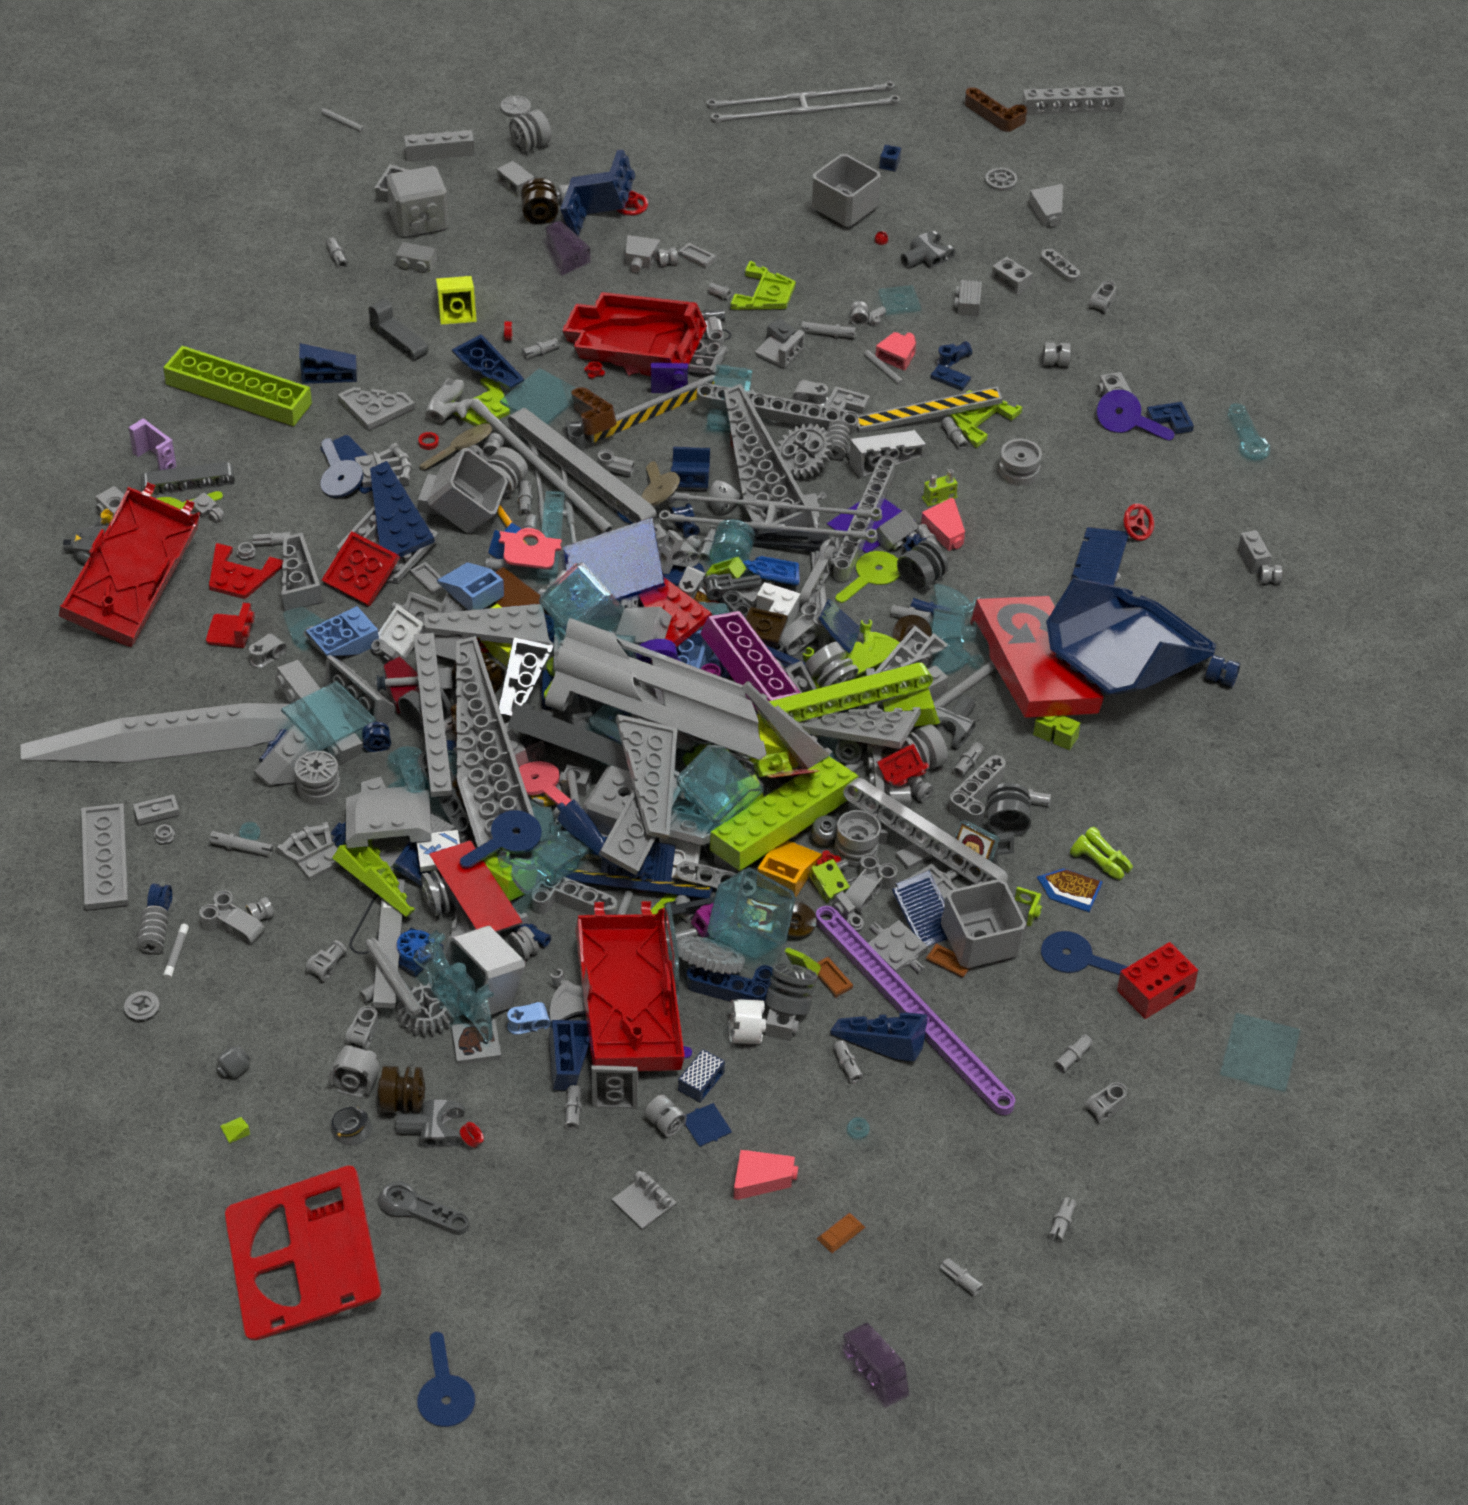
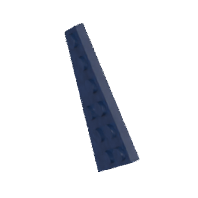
(398, 520)

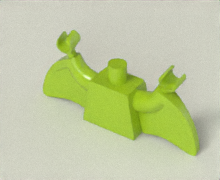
(866, 655)

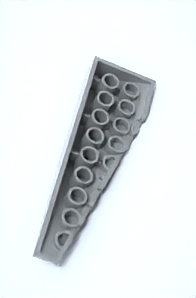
(761, 466)

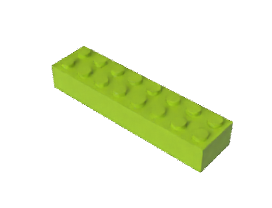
(237, 385)
(781, 814)

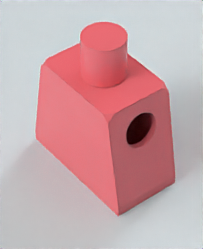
(897, 350)

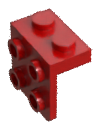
(231, 629)
(902, 765)

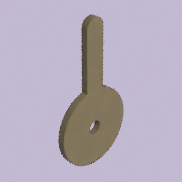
(462, 441)
(661, 485)

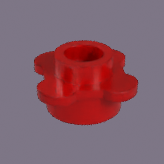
(594, 369)
(826, 855)

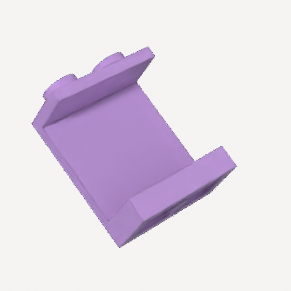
(146, 438)

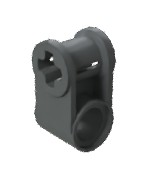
(575, 433)

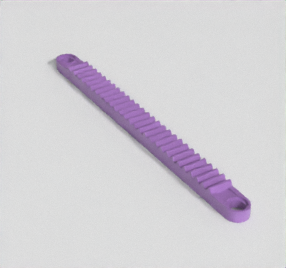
(907, 1001)

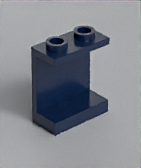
(691, 466)

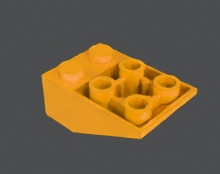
(789, 865)

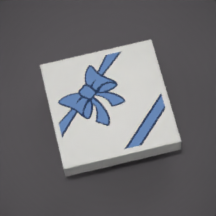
(439, 841)

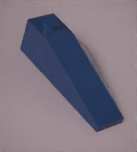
(485, 359)
(894, 1037)

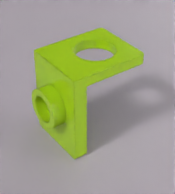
(1034, 903)

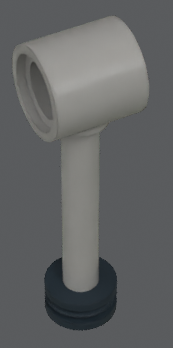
(445, 680)

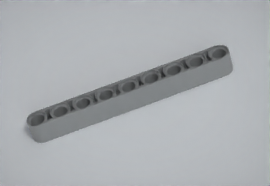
(786, 408)
(872, 498)
(915, 832)

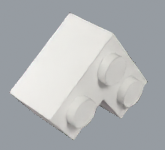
(779, 601)

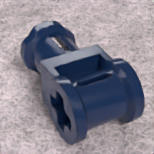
(951, 354)
(687, 526)

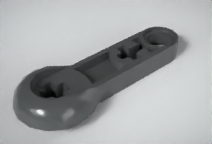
(419, 1207)

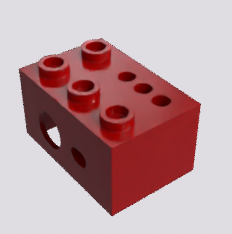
(1154, 979)

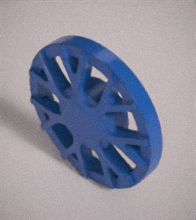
(413, 945)

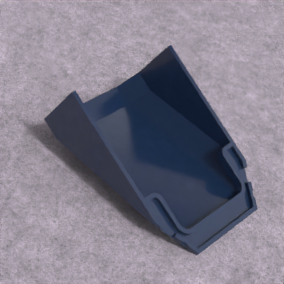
(1121, 637)

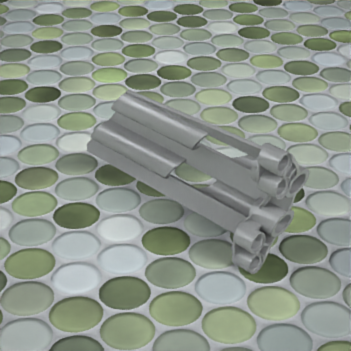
(694, 699)

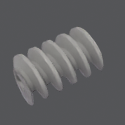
(839, 432)
(152, 930)

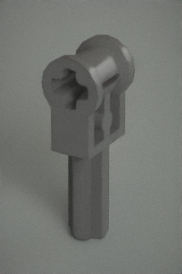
(725, 583)

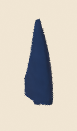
(580, 825)

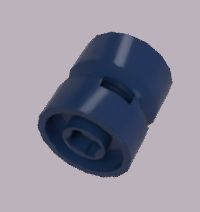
(1216, 668)

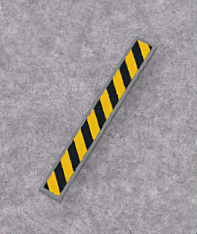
(653, 408)

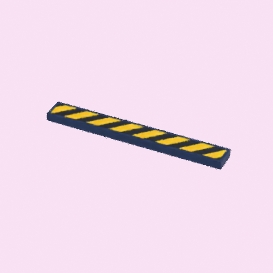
(638, 884)

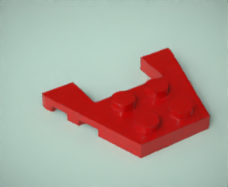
(236, 578)

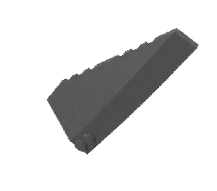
(566, 735)

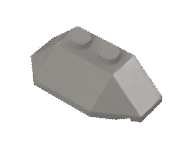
(280, 761)

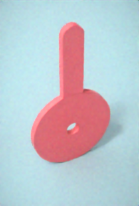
(547, 779)

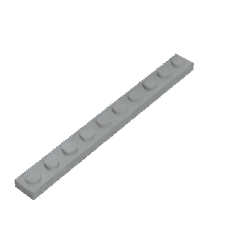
(432, 715)
(875, 777)

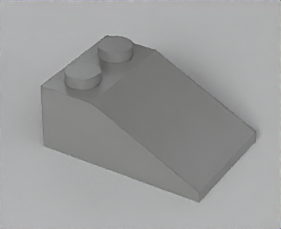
(615, 1086)

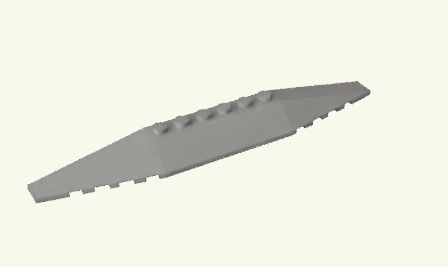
(164, 735)

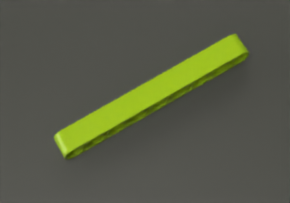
(854, 692)

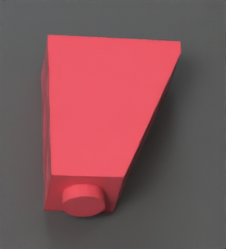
(945, 524)
(763, 1173)

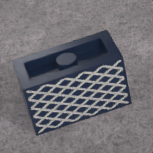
(701, 1075)

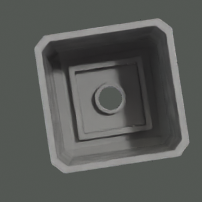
(845, 190)
(417, 201)
(467, 490)
(609, 798)
(985, 911)
(488, 962)

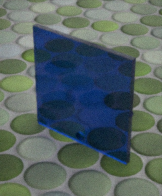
(622, 559)

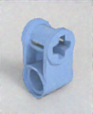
(529, 1017)

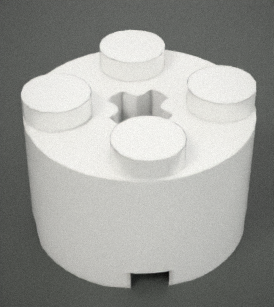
(746, 1021)

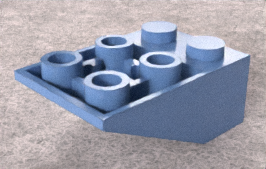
(473, 586)
(345, 633)

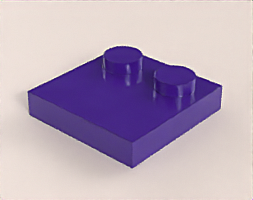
(668, 377)

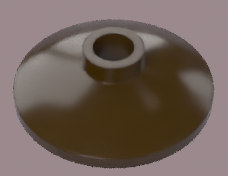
(905, 625)
(804, 917)

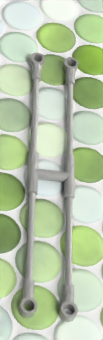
(717, 118)
(568, 504)
(772, 506)

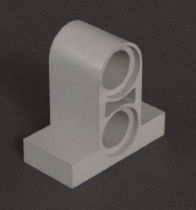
(677, 552)

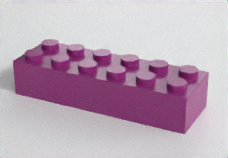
(746, 655)

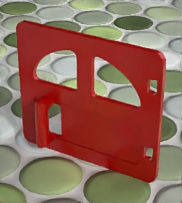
(328, 1249)

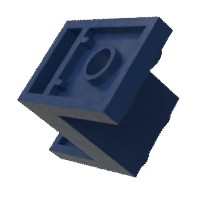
(598, 192)

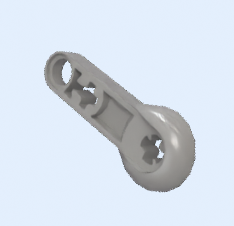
(820, 572)

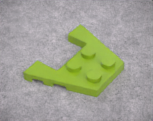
(772, 291)
(491, 400)
(973, 418)

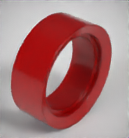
(508, 330)
(428, 435)
(475, 1131)

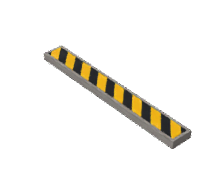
(929, 409)

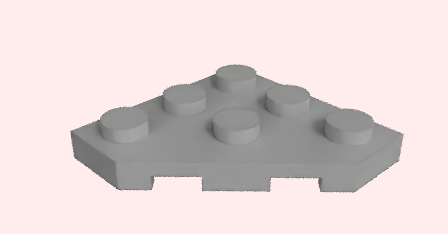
(375, 406)

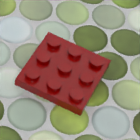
(360, 568)

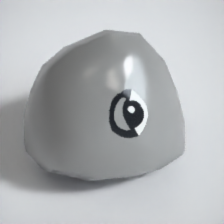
(723, 490)

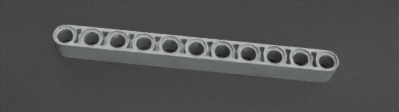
(581, 466)

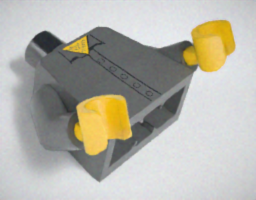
(86, 536)

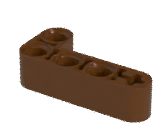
(994, 112)
(596, 412)

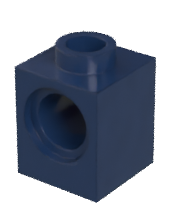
(890, 158)

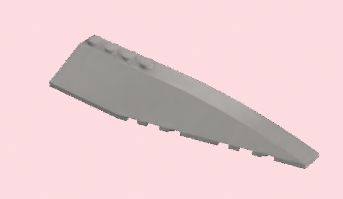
(485, 758)

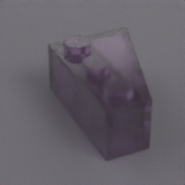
(567, 248)
(877, 1363)

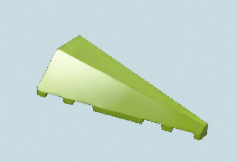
(373, 872)

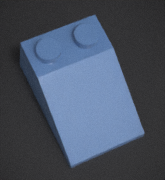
(694, 650)

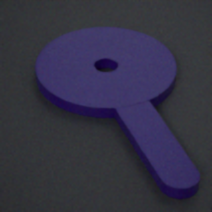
(1130, 416)

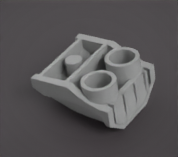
(707, 357)

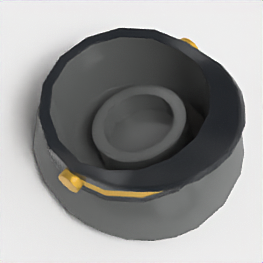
(351, 1126)

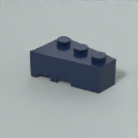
(326, 365)
(568, 1051)

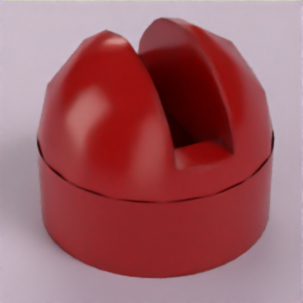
(881, 238)

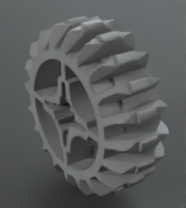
(426, 1021)

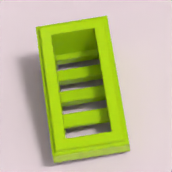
(733, 566)
(798, 958)

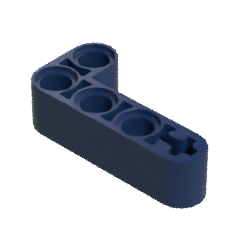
(730, 986)

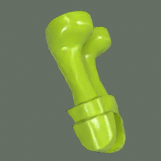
(1113, 865)

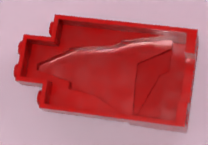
(635, 330)

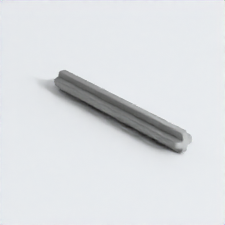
(393, 976)

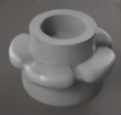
(246, 550)
(164, 830)

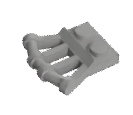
(402, 459)
(314, 862)

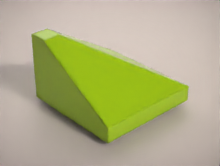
(235, 1130)

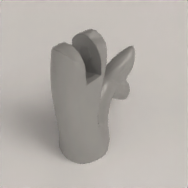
(440, 406)

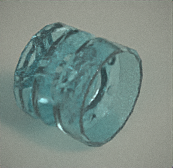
(732, 540)

